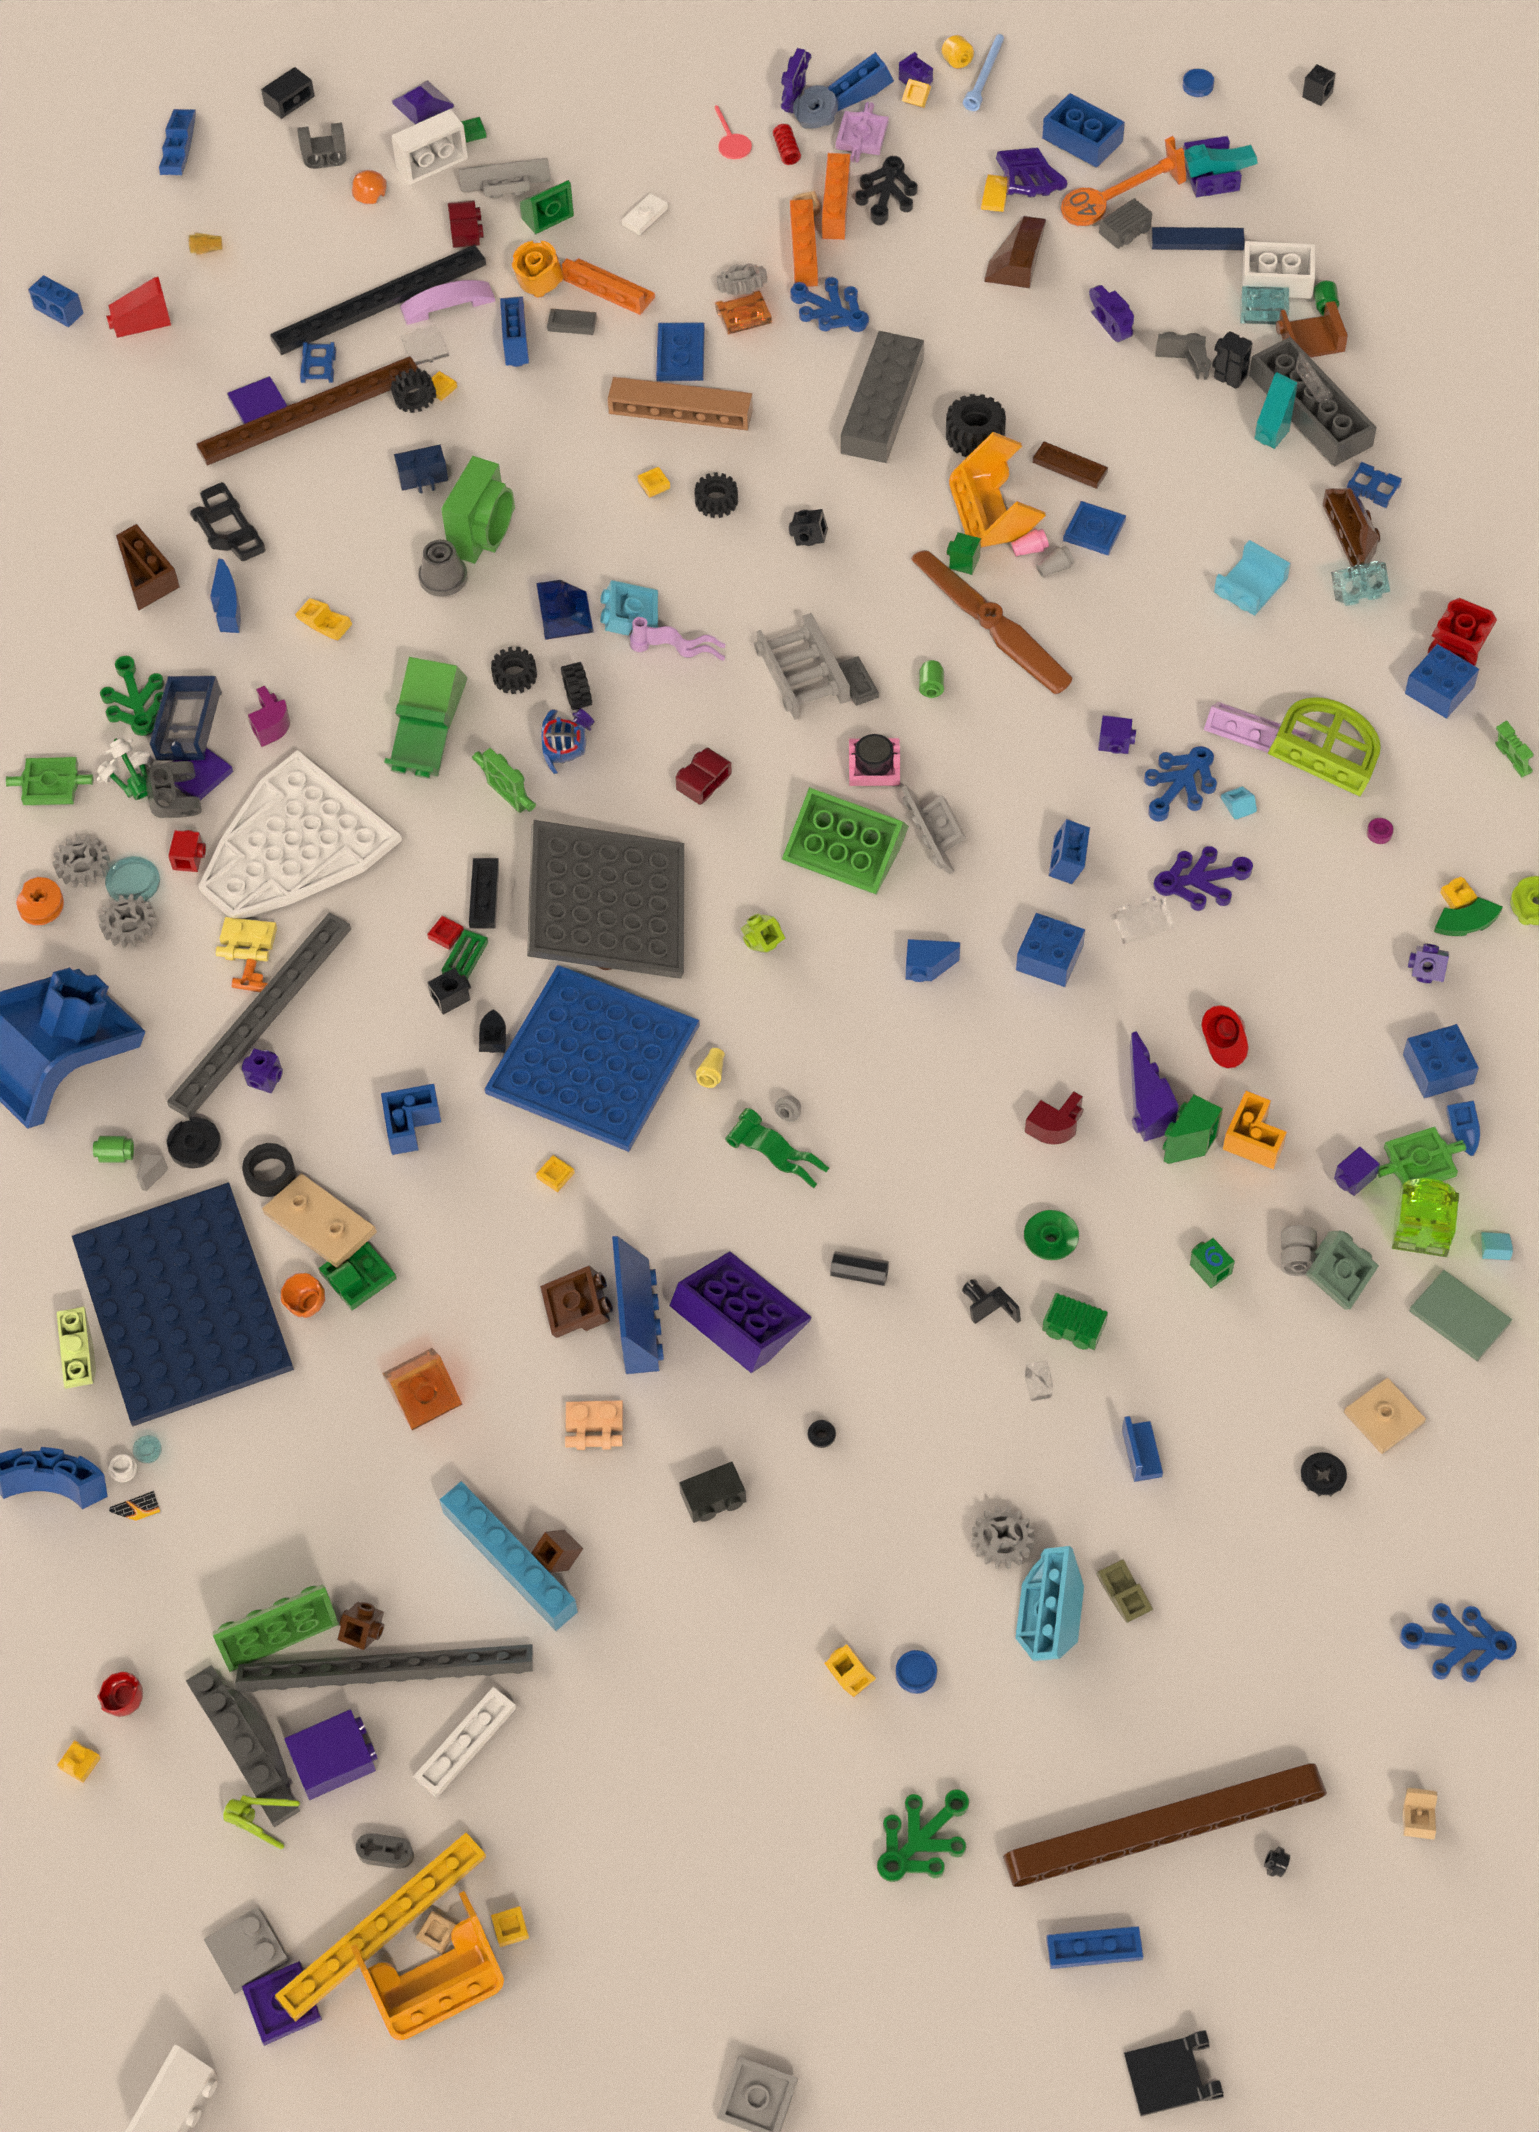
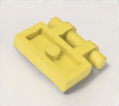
(246, 933)

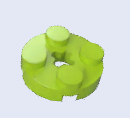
(1522, 899)

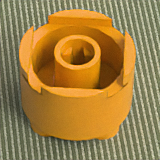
(537, 268)

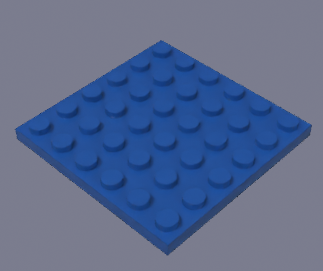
(592, 1057)

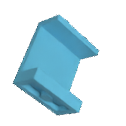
(1253, 578)

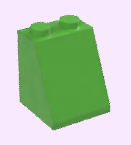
(432, 686)

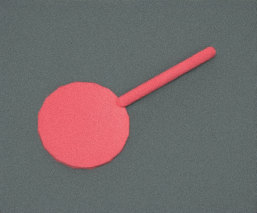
(733, 145)

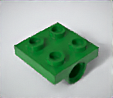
(358, 1276)

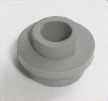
(788, 1108)

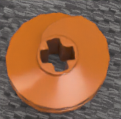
(40, 901)

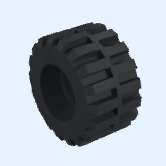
(969, 412)

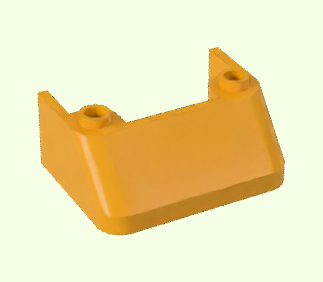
(979, 499)
(439, 1986)

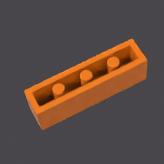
(836, 196)
(803, 242)

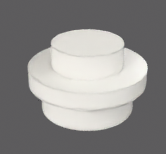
(122, 1468)

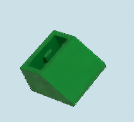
(1193, 1130)

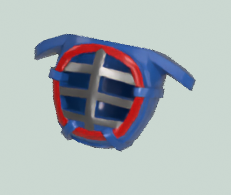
(561, 740)

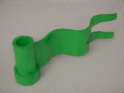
(772, 1145)

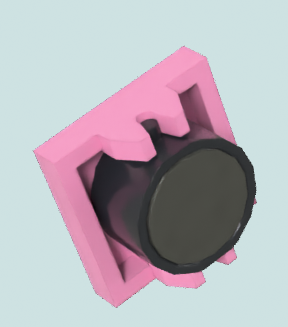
(874, 761)

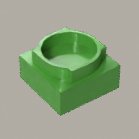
(478, 510)

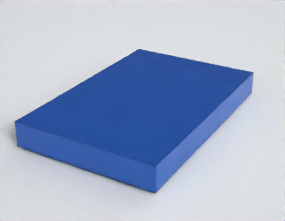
(680, 352)

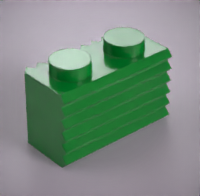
(1074, 1322)

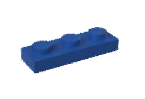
(1094, 1947)

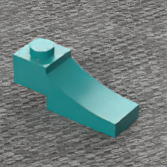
(1218, 161)

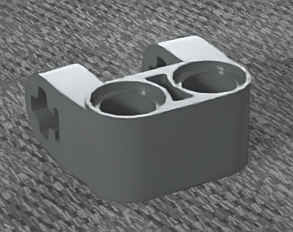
(325, 150)
(156, 790)

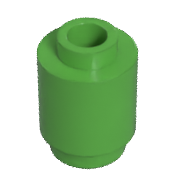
(931, 679)
(113, 1149)

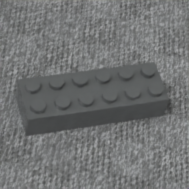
(882, 396)
(1331, 425)

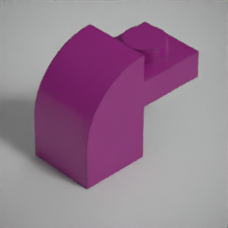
(272, 720)

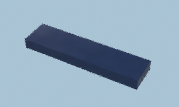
(1197, 238)

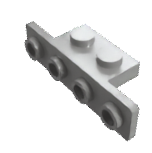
(504, 177)
(938, 825)

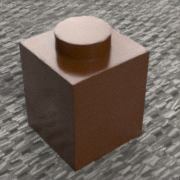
(557, 1551)

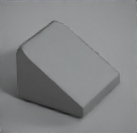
(150, 1170)

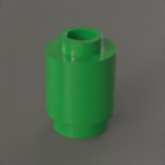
(1325, 292)

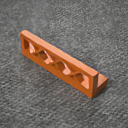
(607, 285)

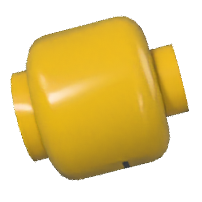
(957, 51)

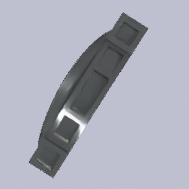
(246, 1740)

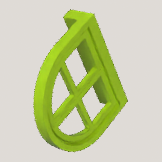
(1320, 760)

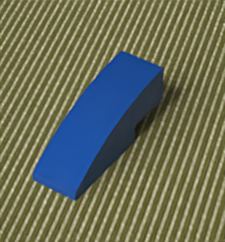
(225, 599)

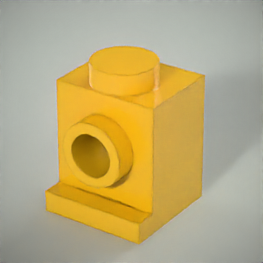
(851, 1680)

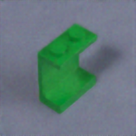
(419, 741)

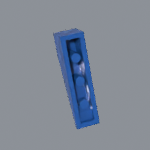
(861, 82)
(514, 331)

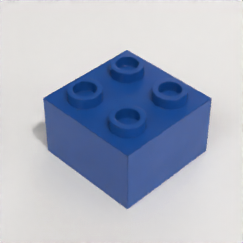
(1441, 681)
(1050, 949)
(1440, 1061)

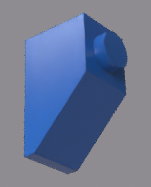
(930, 958)

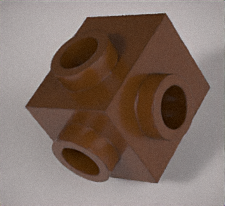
(361, 1625)

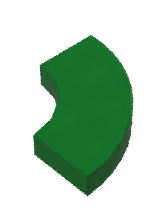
(1469, 919)

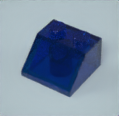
(563, 609)

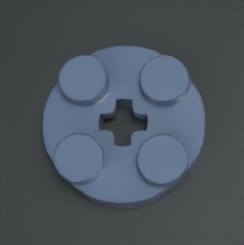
(821, 116)

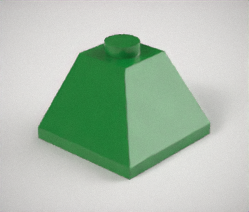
(548, 207)

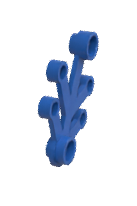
(854, 319)
(1181, 778)
(1462, 1641)

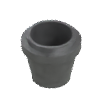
(442, 569)

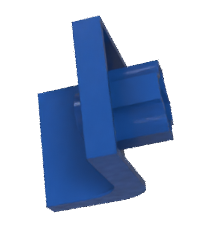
(52, 1031)

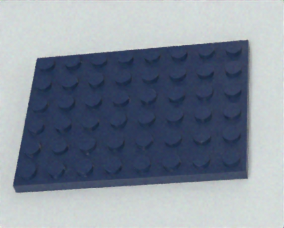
(181, 1304)

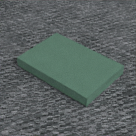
(1460, 1315)

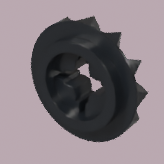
(1323, 1462)

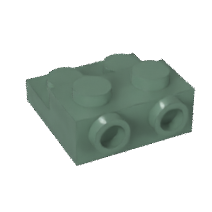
(1342, 1268)

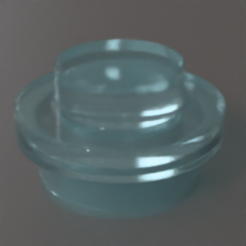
(147, 1449)

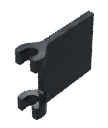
(1168, 2075)

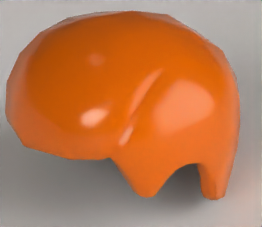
(368, 186)
(303, 1295)

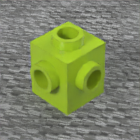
(762, 933)

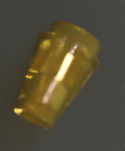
(204, 243)

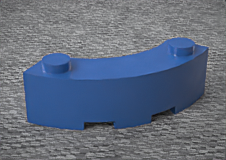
(51, 1472)

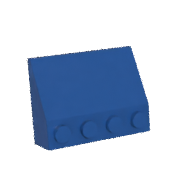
(637, 1309)

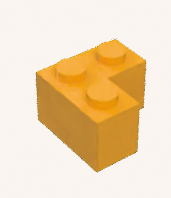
(1251, 1136)

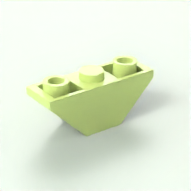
(76, 1348)

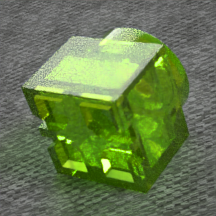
(1425, 1217)

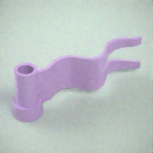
(644, 635)

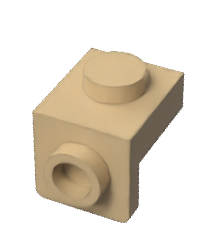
(1419, 1813)

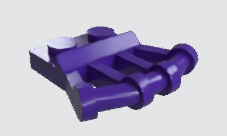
(1023, 164)

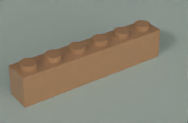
(680, 403)

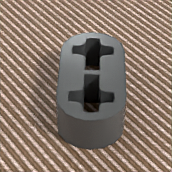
(384, 1858)

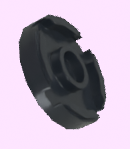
(194, 1143)

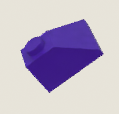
(422, 102)

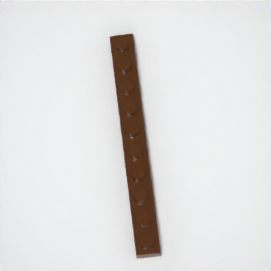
(302, 412)

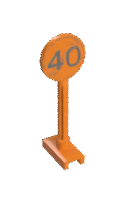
(1089, 205)

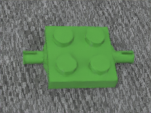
(504, 779)
(49, 781)
(1421, 1156)

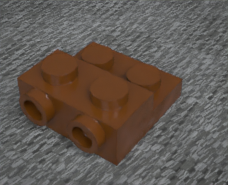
(576, 1301)

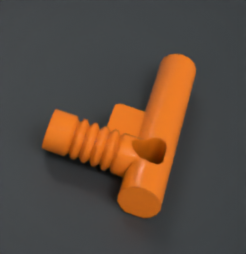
(255, 980)

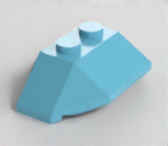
(1051, 1605)

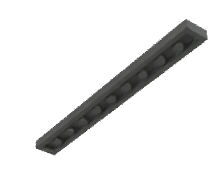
(258, 1016)
(384, 1668)

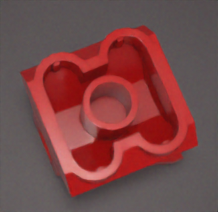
(1463, 629)

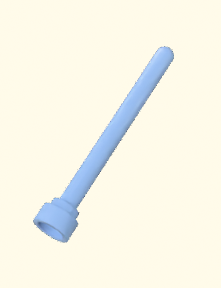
(973, 98)

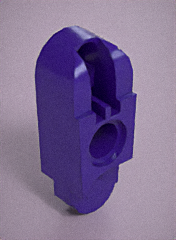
(1112, 313)

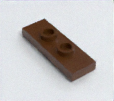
(1070, 465)

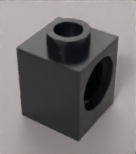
(1319, 85)
(446, 999)

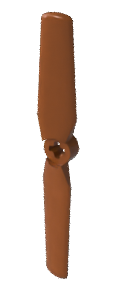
(1006, 634)

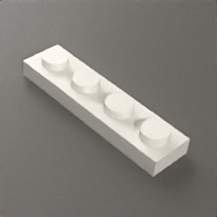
(464, 1742)

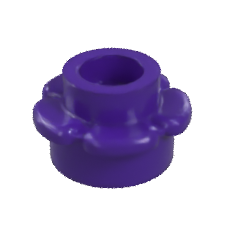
(583, 718)

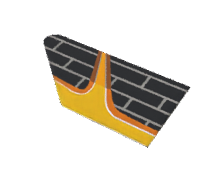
(137, 1507)

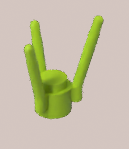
(242, 1815)

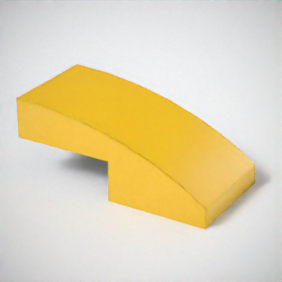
(994, 193)
(321, 619)

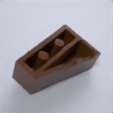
(146, 567)

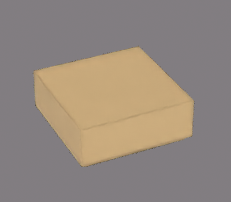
(436, 1933)

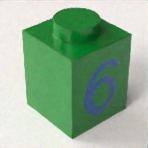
(1211, 1262)

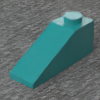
(1276, 411)

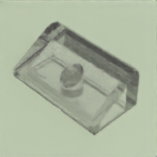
(1312, 379)

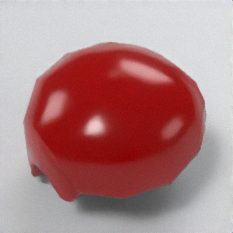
(120, 1694)

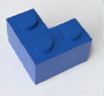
(405, 1111)

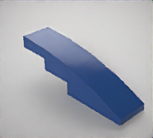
(178, 141)

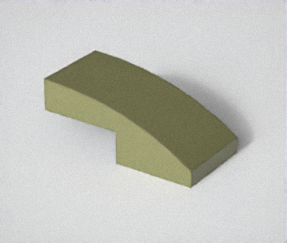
(1124, 1591)

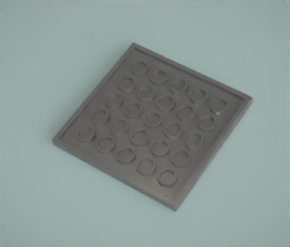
(606, 899)

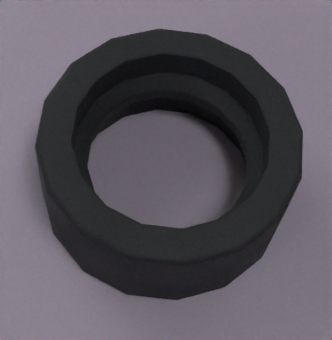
(265, 1152)

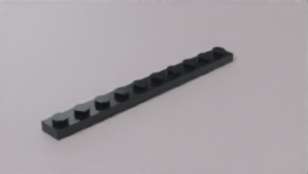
(377, 299)

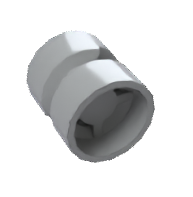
(1298, 1249)

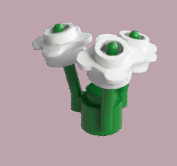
(138, 763)

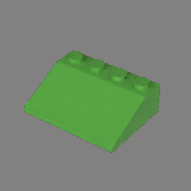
(844, 841)
(275, 1627)

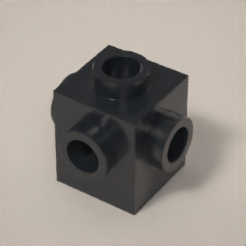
(808, 527)

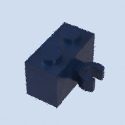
(421, 468)

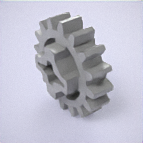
(742, 279)
(81, 861)
(127, 920)
(1005, 1549)

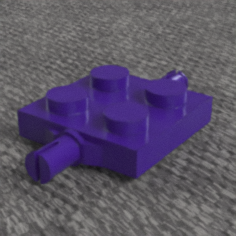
(794, 79)

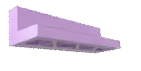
(1245, 727)

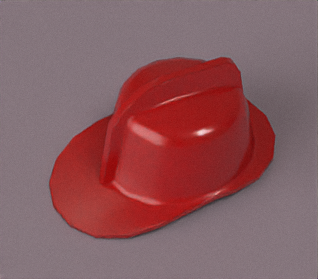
(1225, 1036)

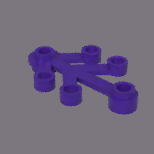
(1200, 878)

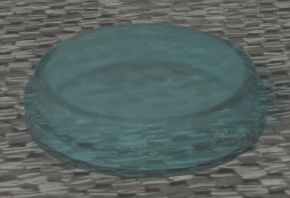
(134, 877)

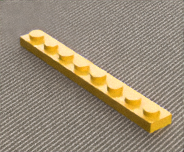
(380, 1926)

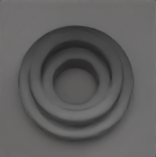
(821, 1426)
(1277, 1862)

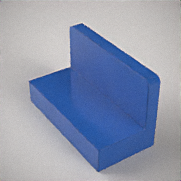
(1141, 1450)

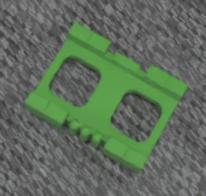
(1513, 747)

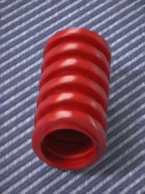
(786, 144)

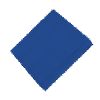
(1094, 528)

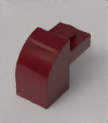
(1055, 1125)

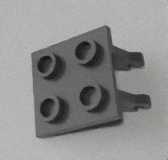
(1185, 346)

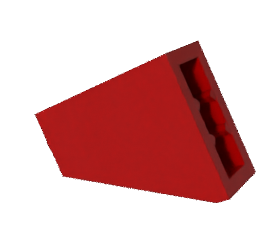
(139, 310)

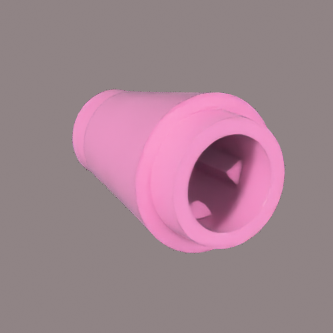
(1030, 543)

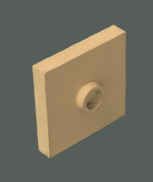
(1384, 1415)

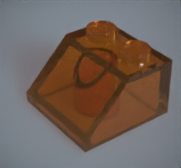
(422, 1388)

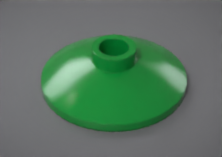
(1055, 1225)

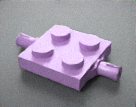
(862, 132)

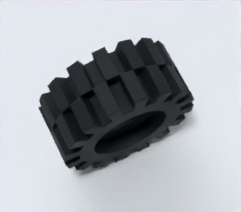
(408, 382)
(716, 505)
(513, 659)
(576, 685)

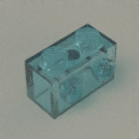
(1263, 304)

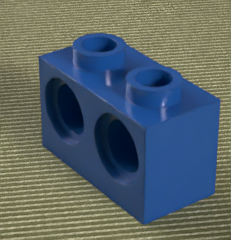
(56, 301)
(1069, 851)

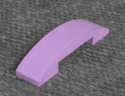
(445, 296)

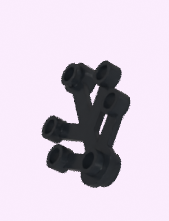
(891, 168)

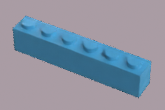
(508, 1556)

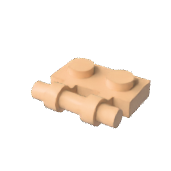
(594, 1417)

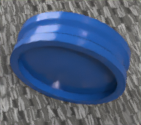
(1198, 82)
(916, 1671)

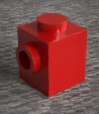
(186, 851)

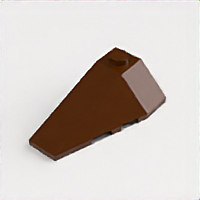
(1018, 254)

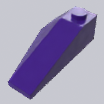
(1152, 1097)

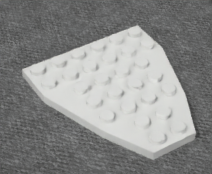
(293, 841)

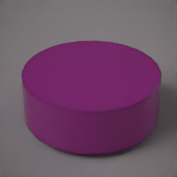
(1380, 830)

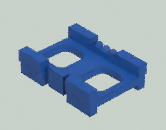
(326, 361)
(1370, 490)

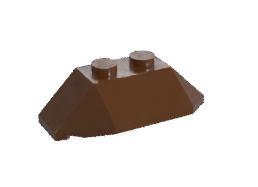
(1351, 524)

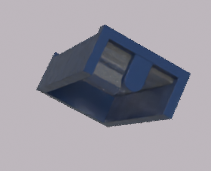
(185, 718)

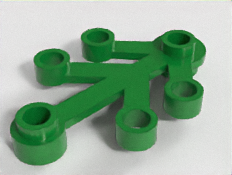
(126, 668)
(920, 1840)

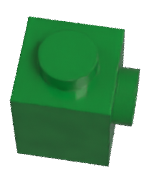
(964, 553)

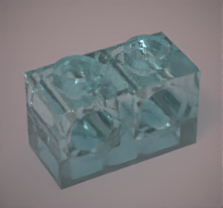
(1360, 578)

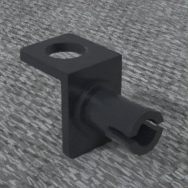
(986, 1303)

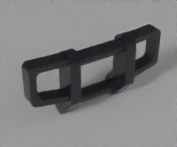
(208, 515)

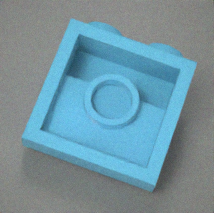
(625, 603)

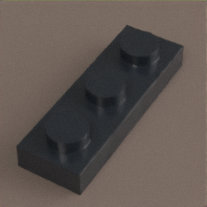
(484, 893)

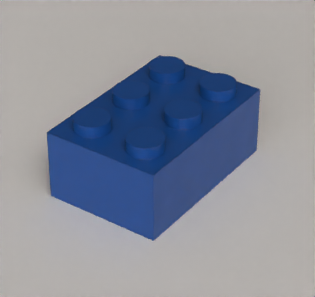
(1083, 130)

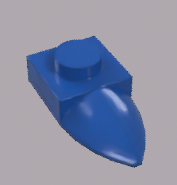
(1465, 1124)

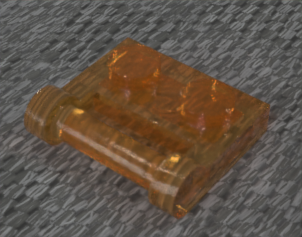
(743, 313)

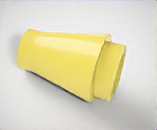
(710, 1070)

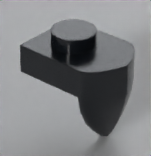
(492, 1033)

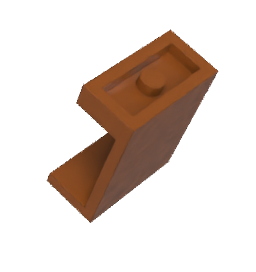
(1316, 335)

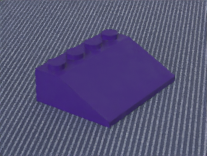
(738, 1311)

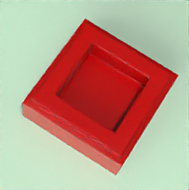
(445, 932)

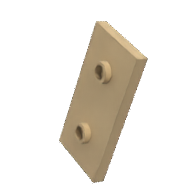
(319, 1220)

